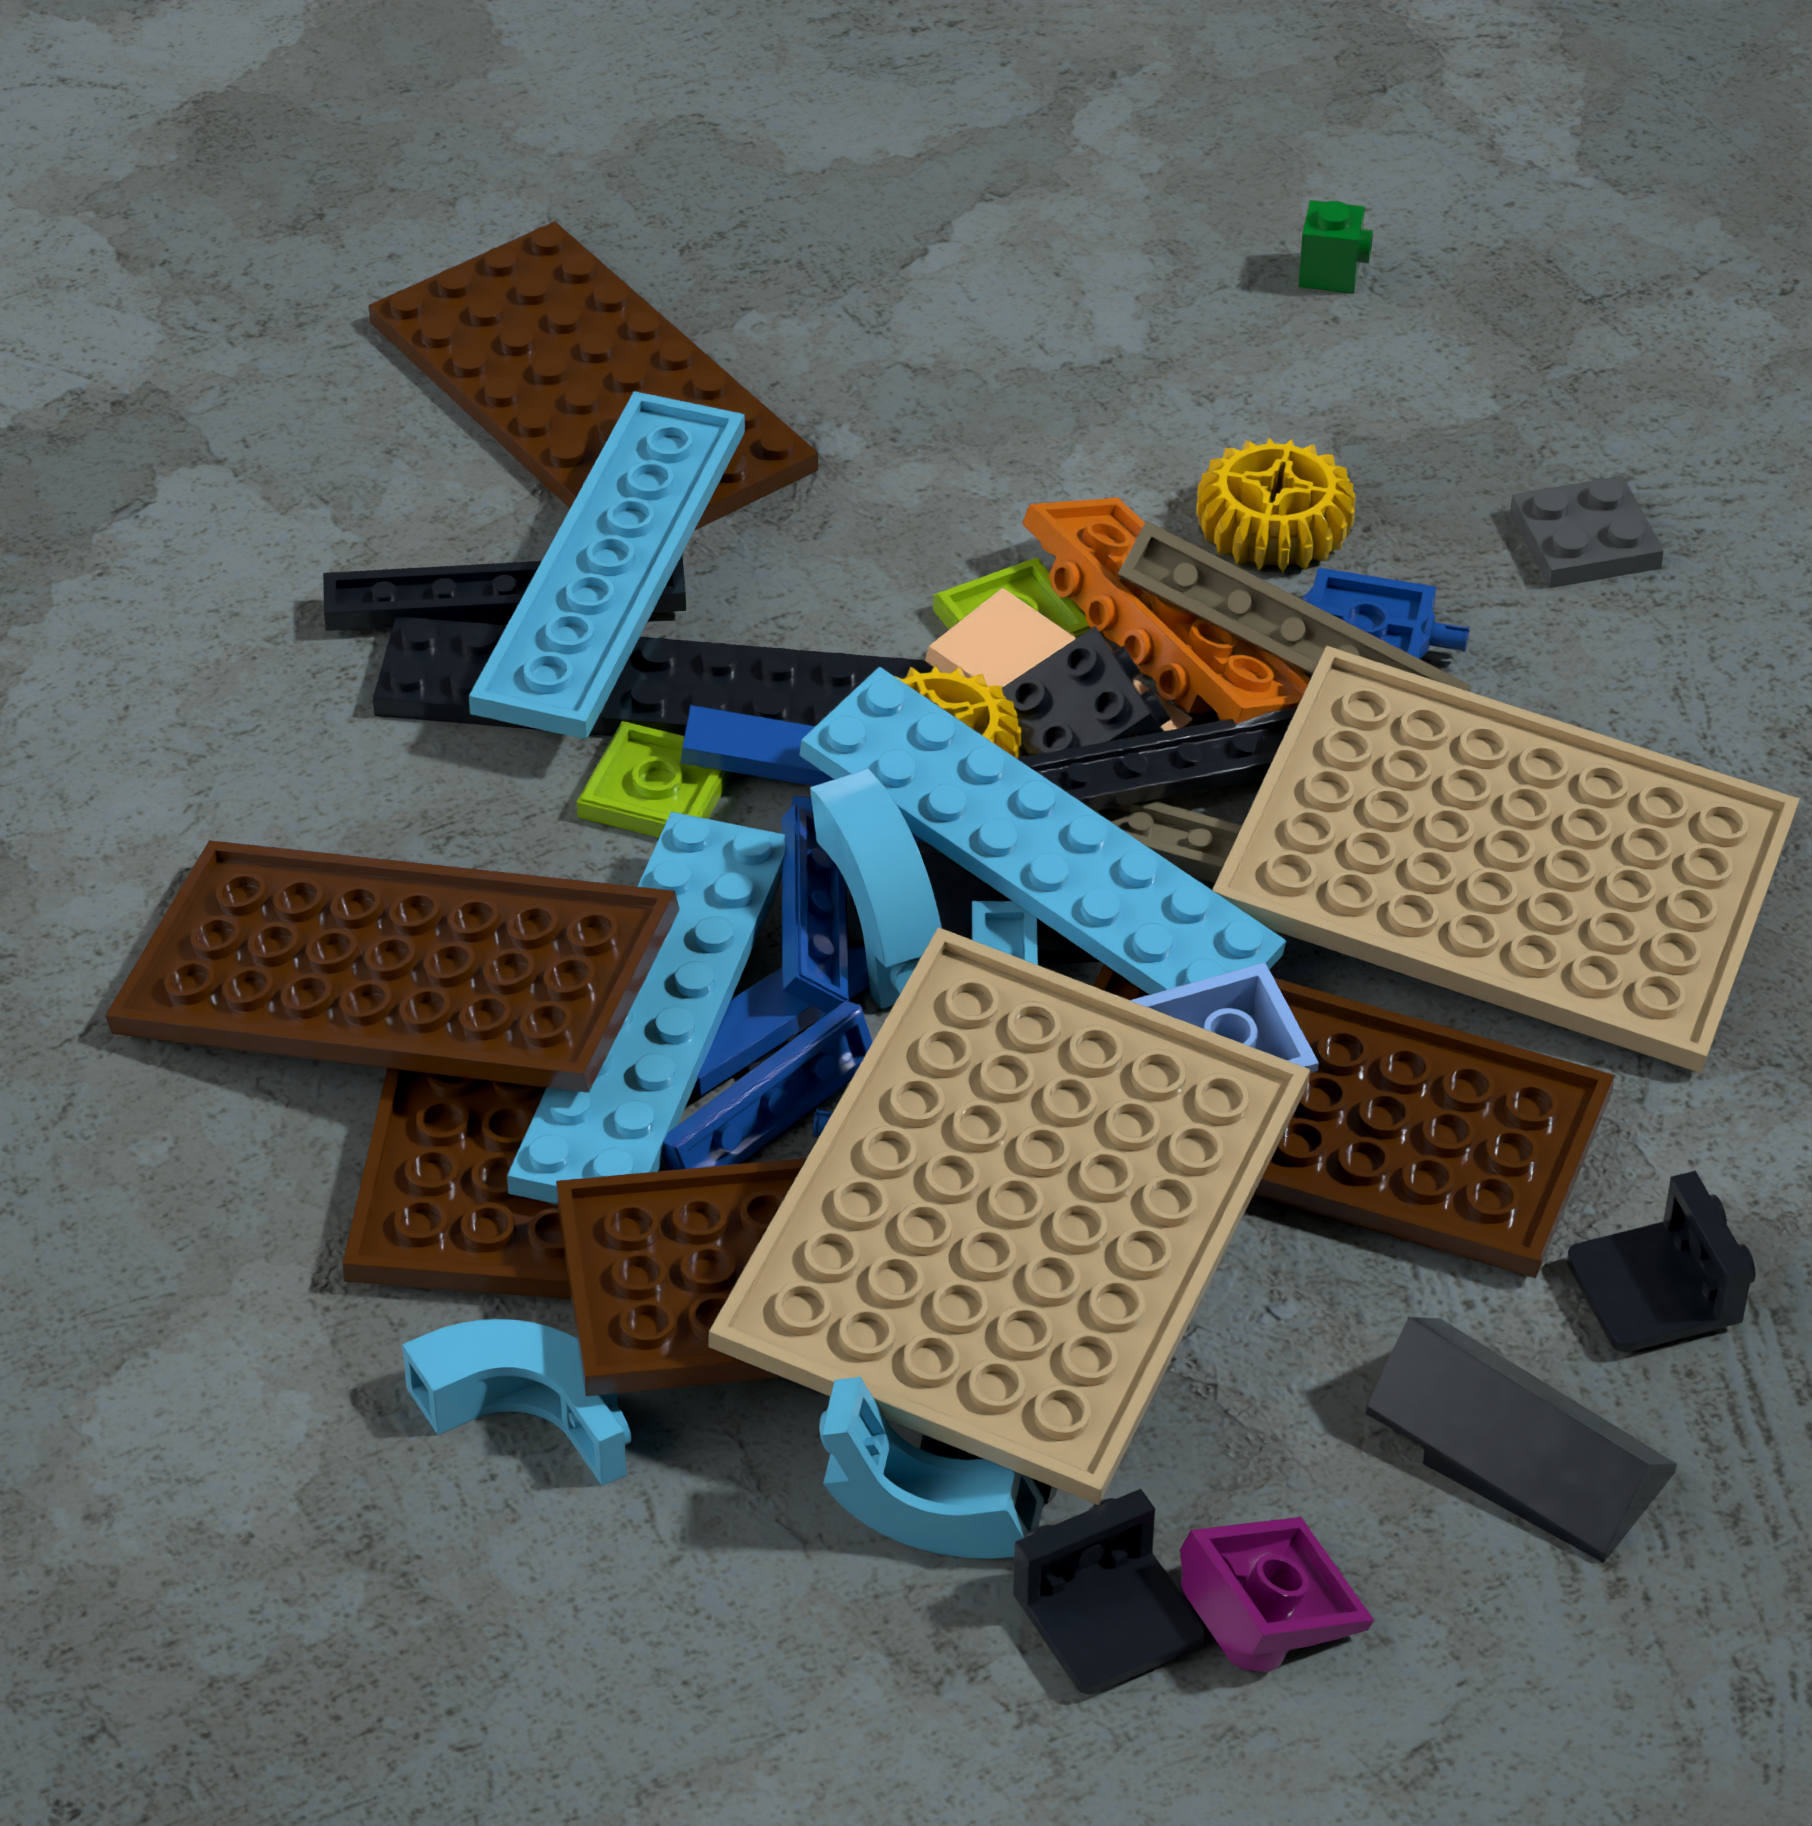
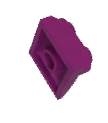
(1267, 1590)

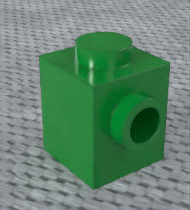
(1333, 246)

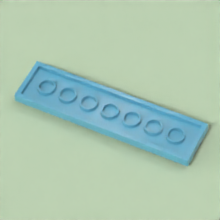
(607, 566)
(1037, 841)
(724, 891)

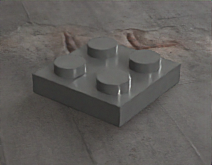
(1586, 531)

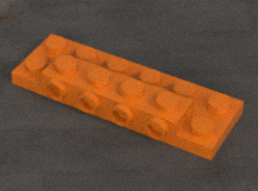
(1184, 655)

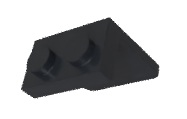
(1083, 698)
(1667, 1275)
(1104, 1594)

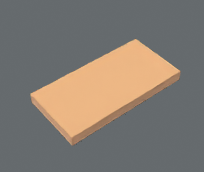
(1007, 640)

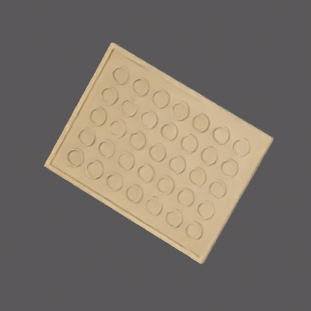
(1509, 857)
(1013, 1213)

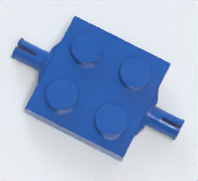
(1386, 609)

